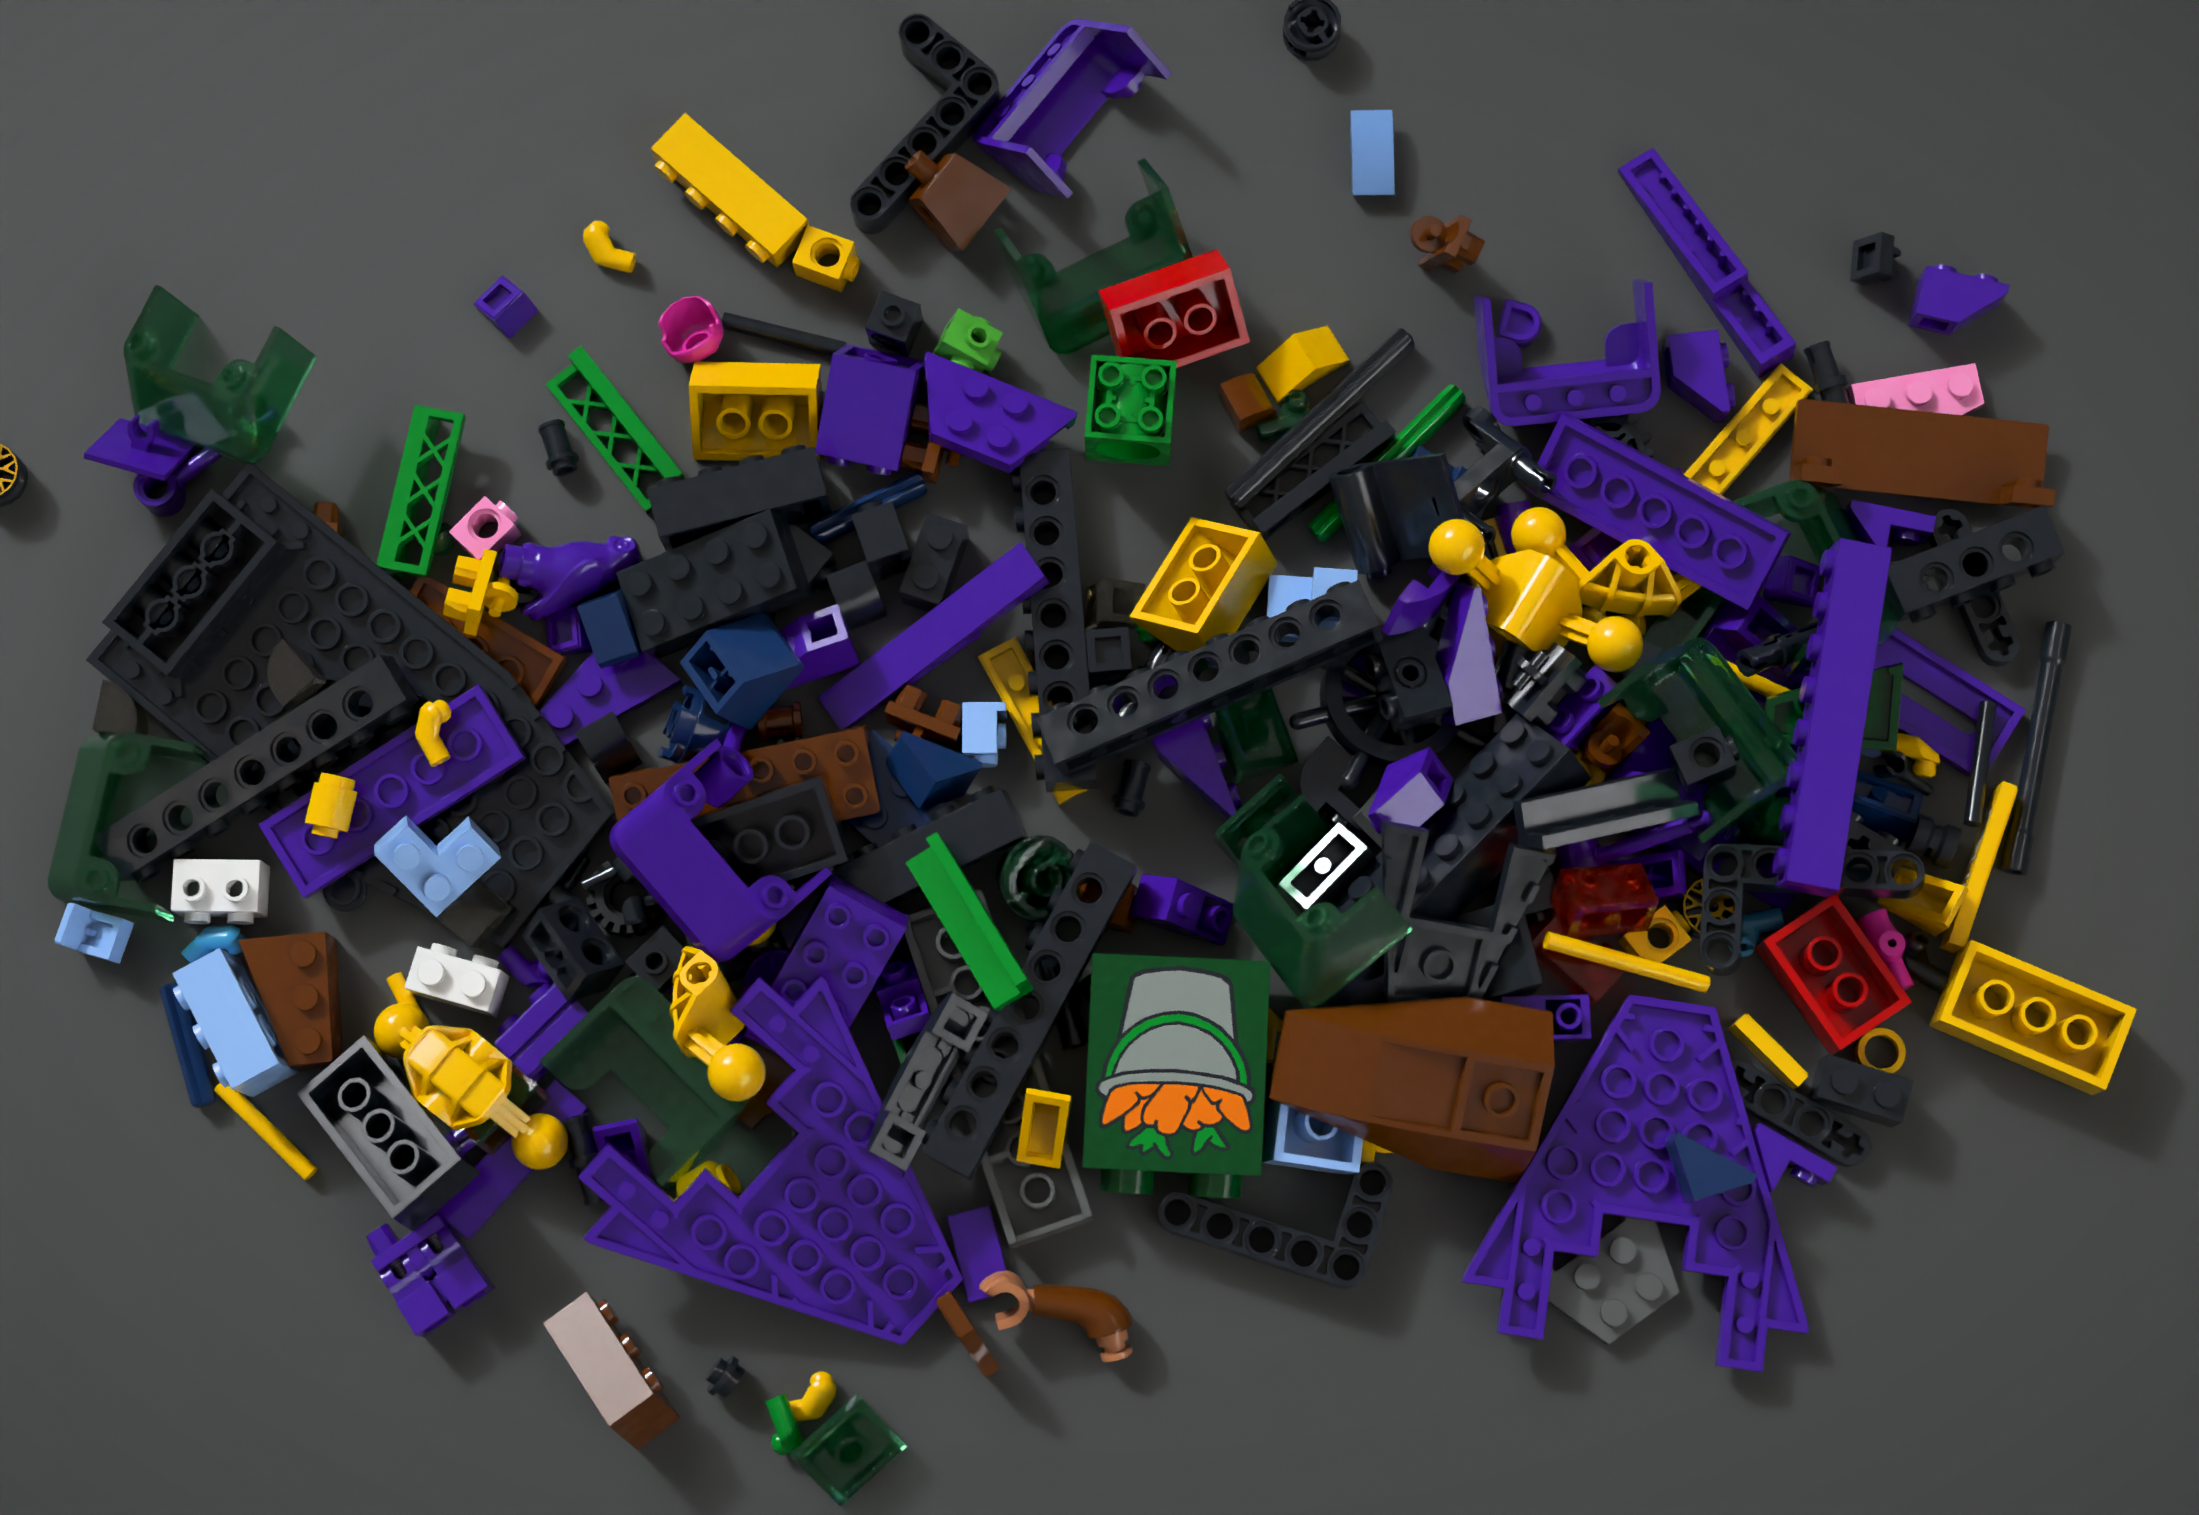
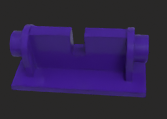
(1580, 708)

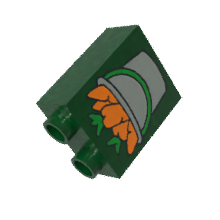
(1176, 1071)

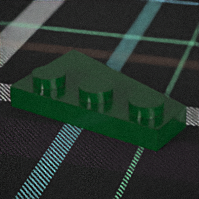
(1881, 715)

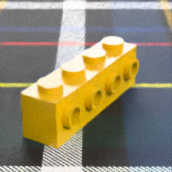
(729, 190)

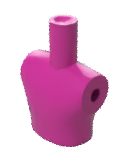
(1887, 943)

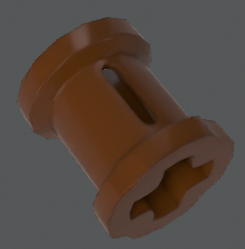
(781, 722)

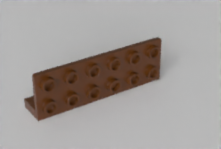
(1920, 454)
(837, 754)

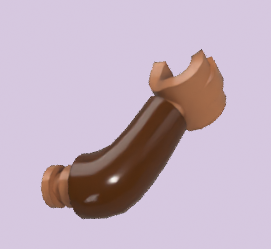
(1093, 1309)

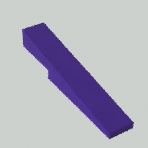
(1709, 263)
(934, 637)

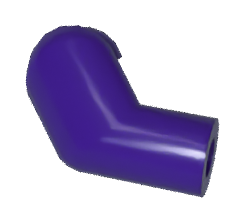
(526, 972)

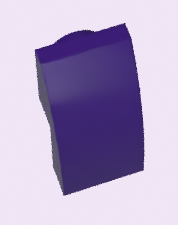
(902, 999)

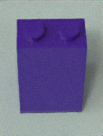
(869, 408)

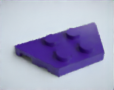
(987, 415)

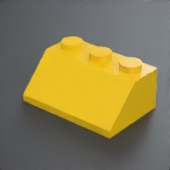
(753, 408)
(1204, 584)

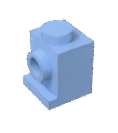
(982, 731)

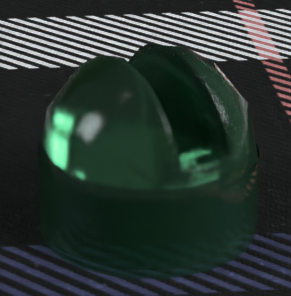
(445, 541)

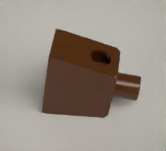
(953, 197)

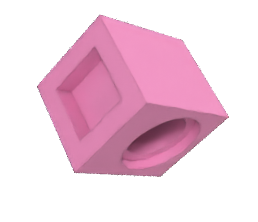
(467, 529)

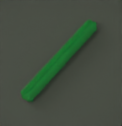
(1413, 436)

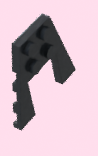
(1445, 955)

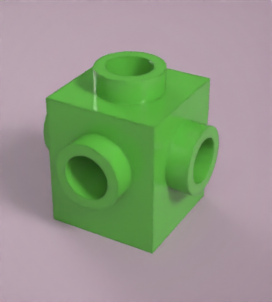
(970, 342)

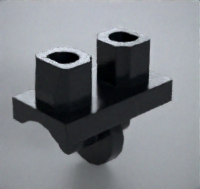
(1542, 680)

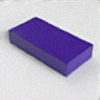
(976, 1249)

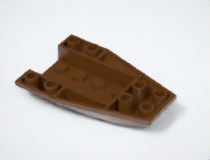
(1427, 1078)

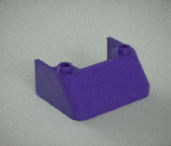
(1060, 96)
(1589, 389)
(692, 877)

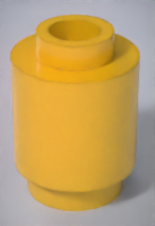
(331, 805)

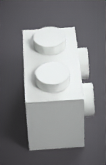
(220, 890)
(456, 981)

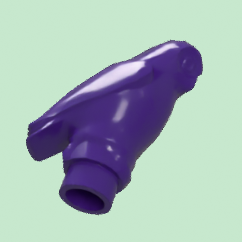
(566, 571)

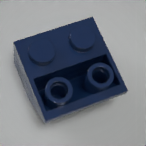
(742, 668)

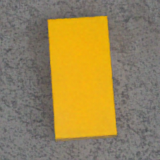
(1768, 1051)

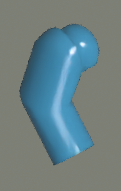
(1756, 924)
(213, 938)

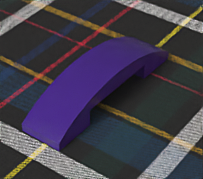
(1420, 604)

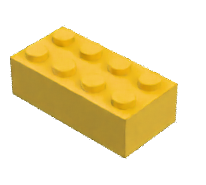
(2033, 1017)

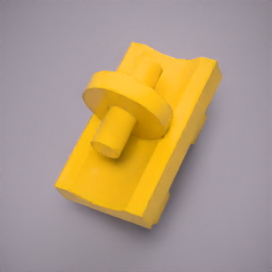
(478, 575)

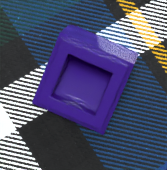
(506, 306)
(1793, 582)
(567, 632)

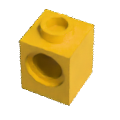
(818, 243)
(1674, 926)

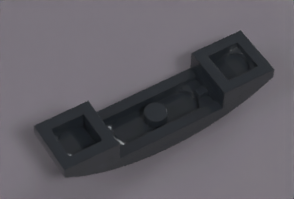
(922, 1078)

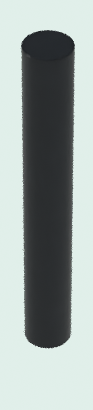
(781, 334)
(1980, 763)

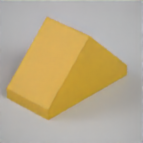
(1301, 361)
(1931, 908)
(1043, 1128)

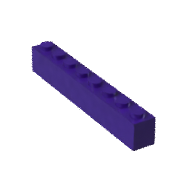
(1833, 717)

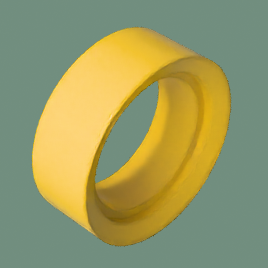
(1889, 1034)

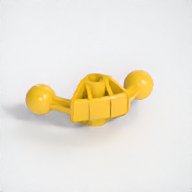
(1625, 582)
(1533, 598)
(706, 1025)
(466, 1082)

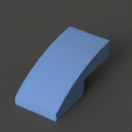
(1372, 152)

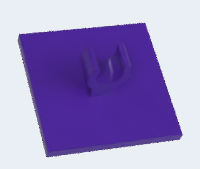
(139, 449)

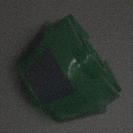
(1031, 874)

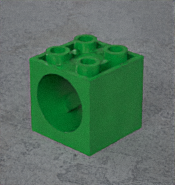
(1130, 410)

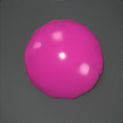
(691, 329)

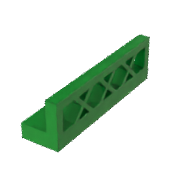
(622, 414)
(410, 491)
(969, 924)

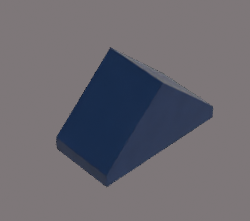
(609, 628)
(930, 771)
(1703, 1171)

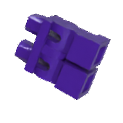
(422, 1300)

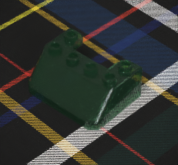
(634, 1039)

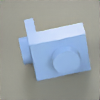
(94, 933)

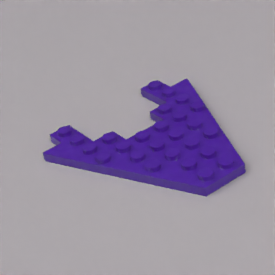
(1606, 1153)
(822, 1221)

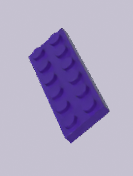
(1648, 501)
(394, 784)

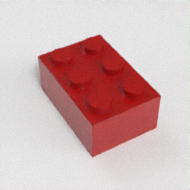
(1176, 312)
(1833, 974)

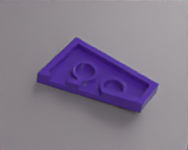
(598, 691)

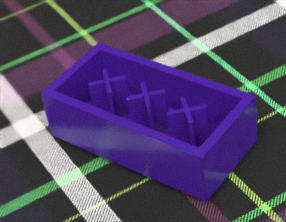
(843, 941)

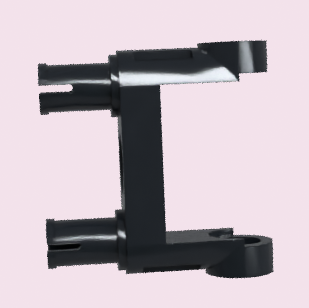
(1496, 470)

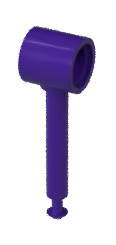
(176, 494)
(726, 770)
(1592, 854)

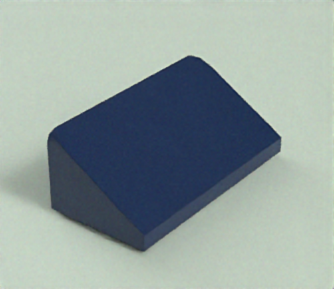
(1886, 805)

